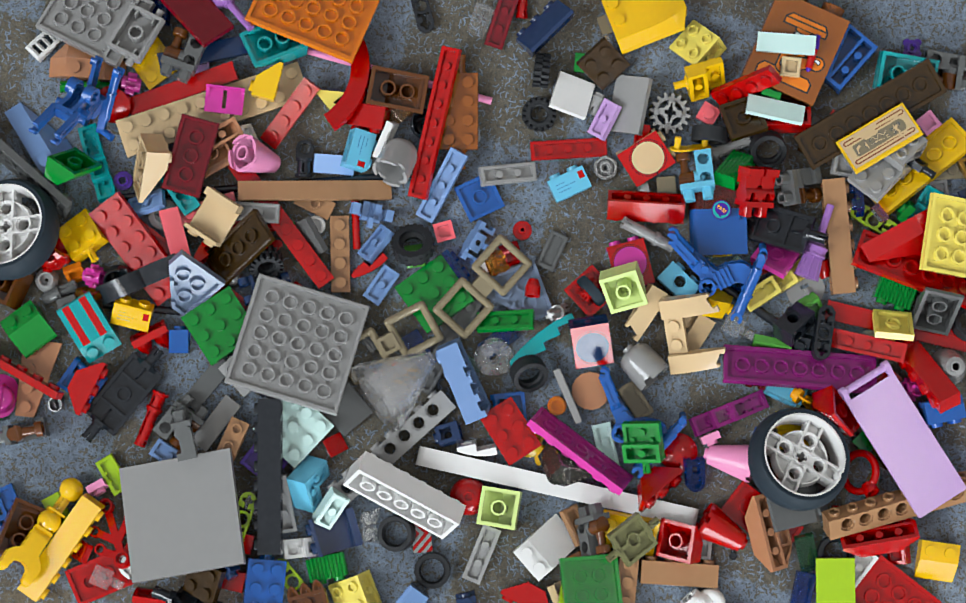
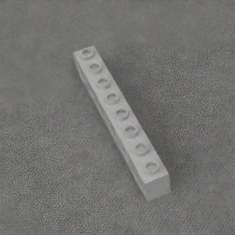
(445, 407)

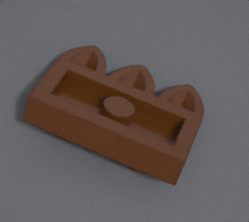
(317, 595)

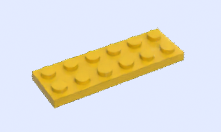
(943, 149)

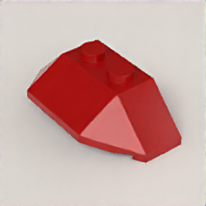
(882, 539)

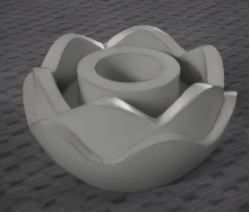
(609, 163)
(46, 286)

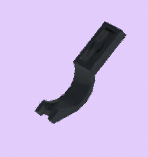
(135, 280)

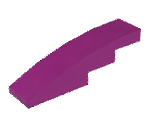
(728, 413)

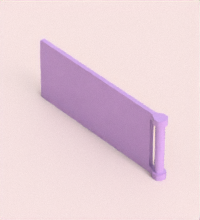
(903, 441)

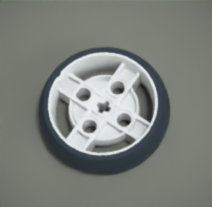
(28, 246)
(784, 490)

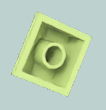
(623, 287)
(499, 507)

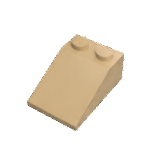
(150, 163)

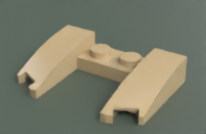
(673, 311)
(696, 326)

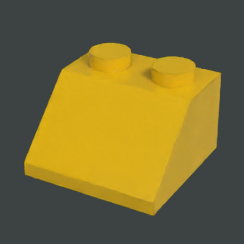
(936, 560)

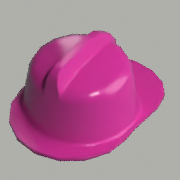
(8, 395)

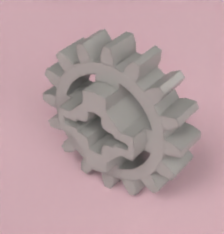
(661, 112)

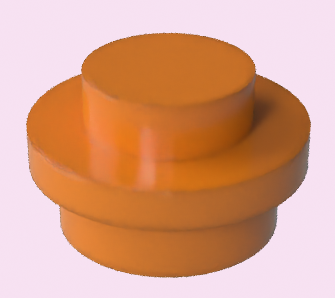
(556, 405)

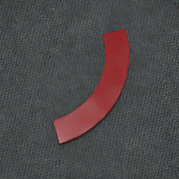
(355, 90)

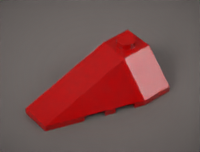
(899, 241)

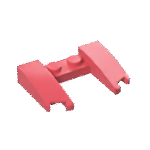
(172, 224)

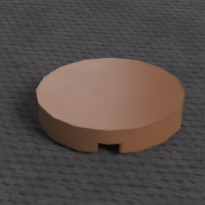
(588, 391)

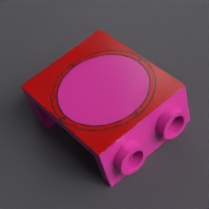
(629, 252)

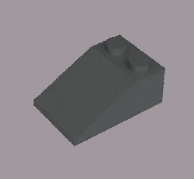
(936, 310)
(786, 519)

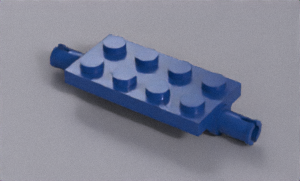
(264, 580)

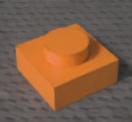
(73, 271)

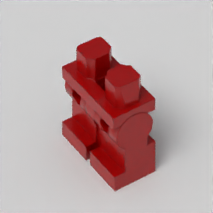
(755, 190)

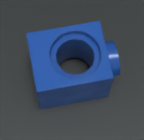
(179, 340)

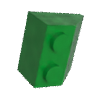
(69, 166)
(28, 328)

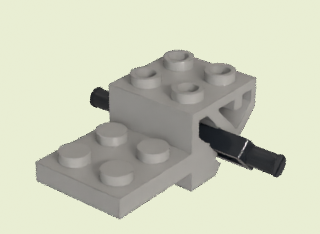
(884, 174)

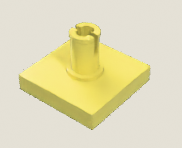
(893, 325)

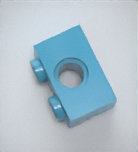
(668, 276)

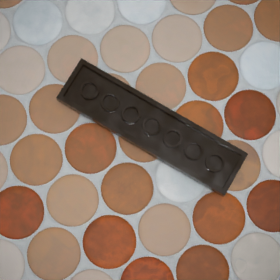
(912, 87)

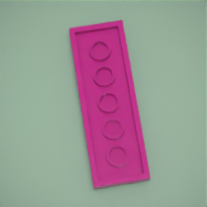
(580, 451)

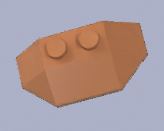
(74, 62)
(226, 135)
(768, 547)

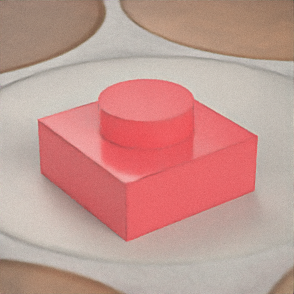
(708, 113)
(444, 231)

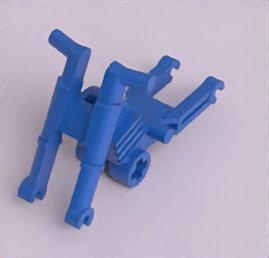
(82, 104)
(721, 275)
(622, 413)

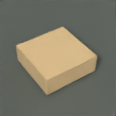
(790, 66)

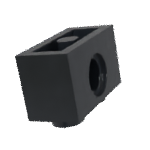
(793, 323)

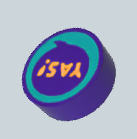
(721, 210)

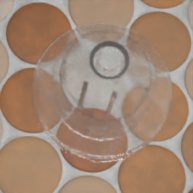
(394, 384)

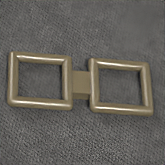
(482, 286)
(392, 341)

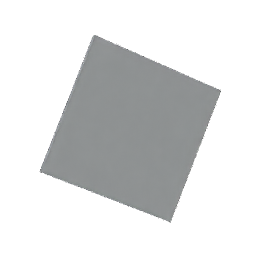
(297, 344)
(182, 516)

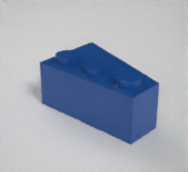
(850, 58)

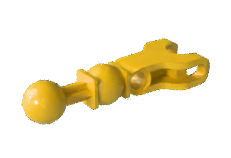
(39, 536)

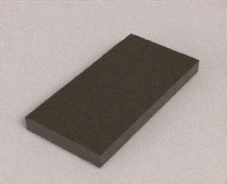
(240, 247)

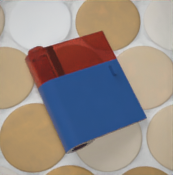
(713, 235)

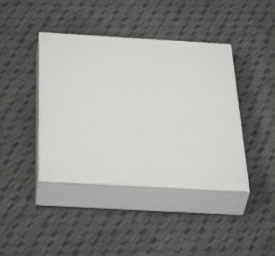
(572, 95)

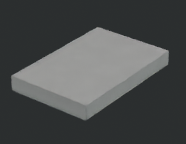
(633, 96)

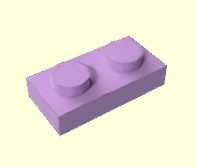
(604, 119)

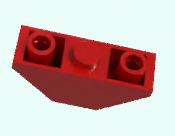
(85, 385)
(657, 485)
(524, 593)

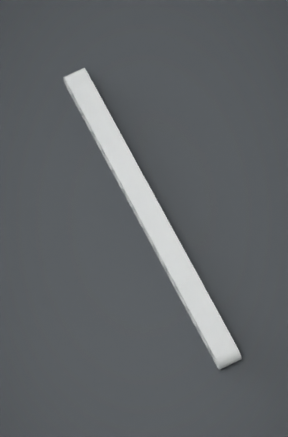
(538, 483)

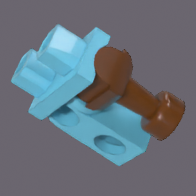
(699, 180)

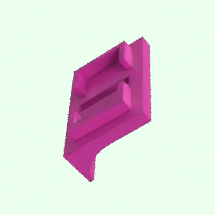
(214, 99)

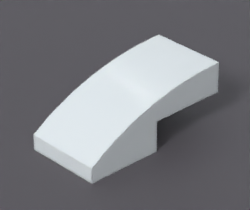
(470, 448)
(297, 548)

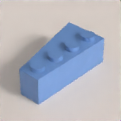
(463, 381)

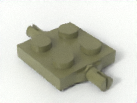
(632, 539)

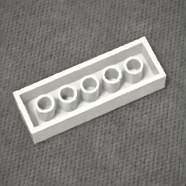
(404, 495)

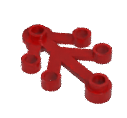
(116, 538)

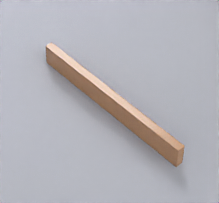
(314, 190)

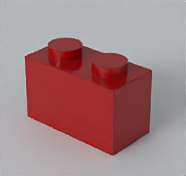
(369, 117)

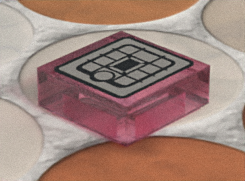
(879, 213)

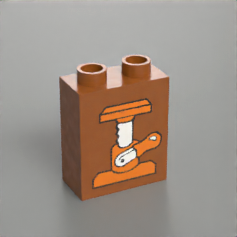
(801, 19)

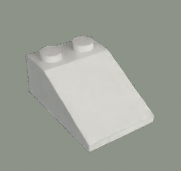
(545, 547)

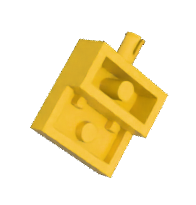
(702, 78)
(82, 237)

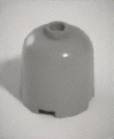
(396, 162)
(642, 365)

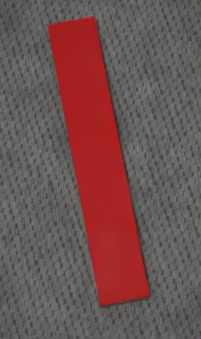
(178, 90)

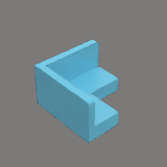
(306, 481)

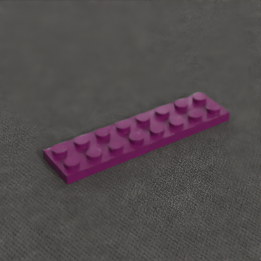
(794, 368)

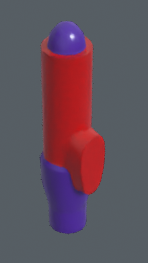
(810, 60)

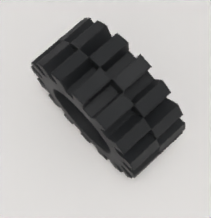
(541, 70)
(527, 114)
(271, 269)

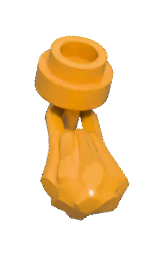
(797, 396)

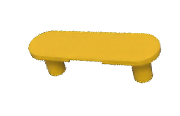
(679, 148)

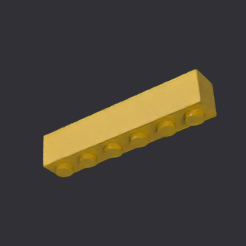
(63, 544)

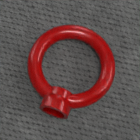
(868, 488)

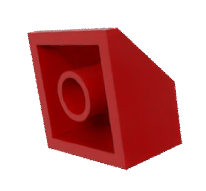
(832, 406)
(679, 541)

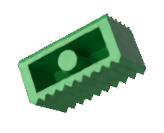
(727, 172)
(894, 293)
(327, 567)

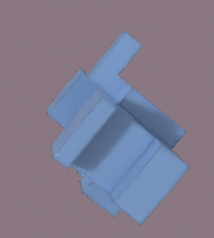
(371, 213)
(473, 236)

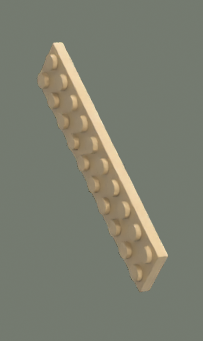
(167, 117)

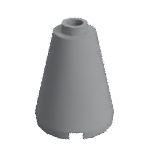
(946, 359)

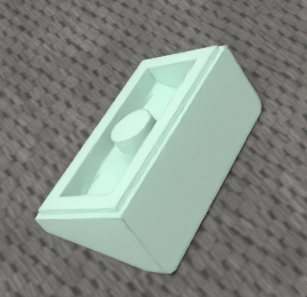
(330, 508)

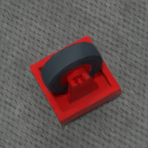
(587, 291)

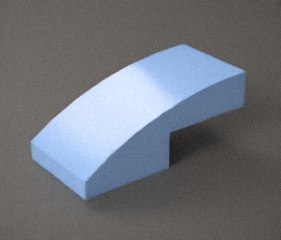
(330, 165)

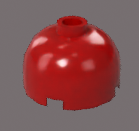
(468, 493)

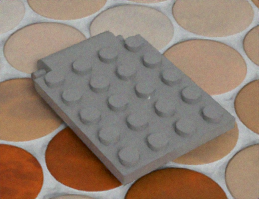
(104, 27)

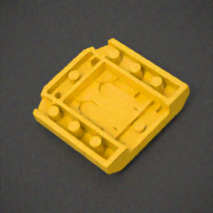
(644, 21)

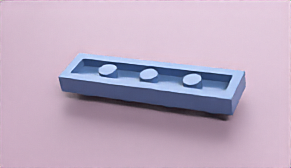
(442, 185)

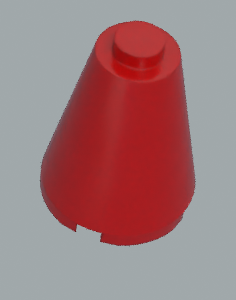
(721, 529)

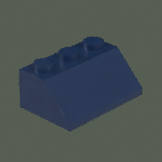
(544, 27)

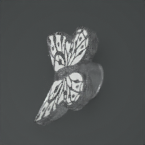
(367, 525)

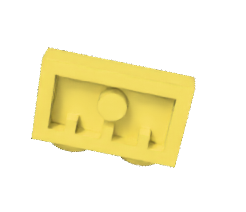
(697, 44)
(355, 589)

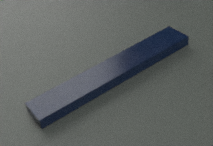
(220, 50)

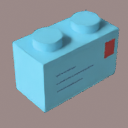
(359, 150)
(569, 183)

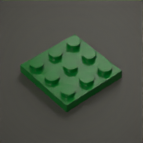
(430, 285)
(216, 324)
(590, 580)

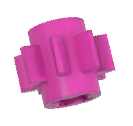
(130, 83)
(93, 276)
(911, 389)

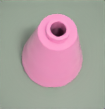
(252, 156)
(729, 459)

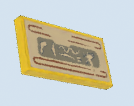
(879, 138)

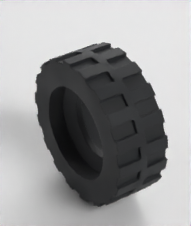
(417, 257)

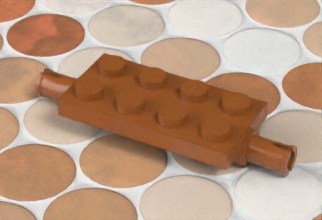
(462, 119)

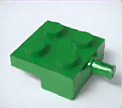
(643, 443)

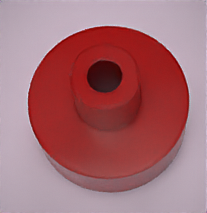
(517, 230)

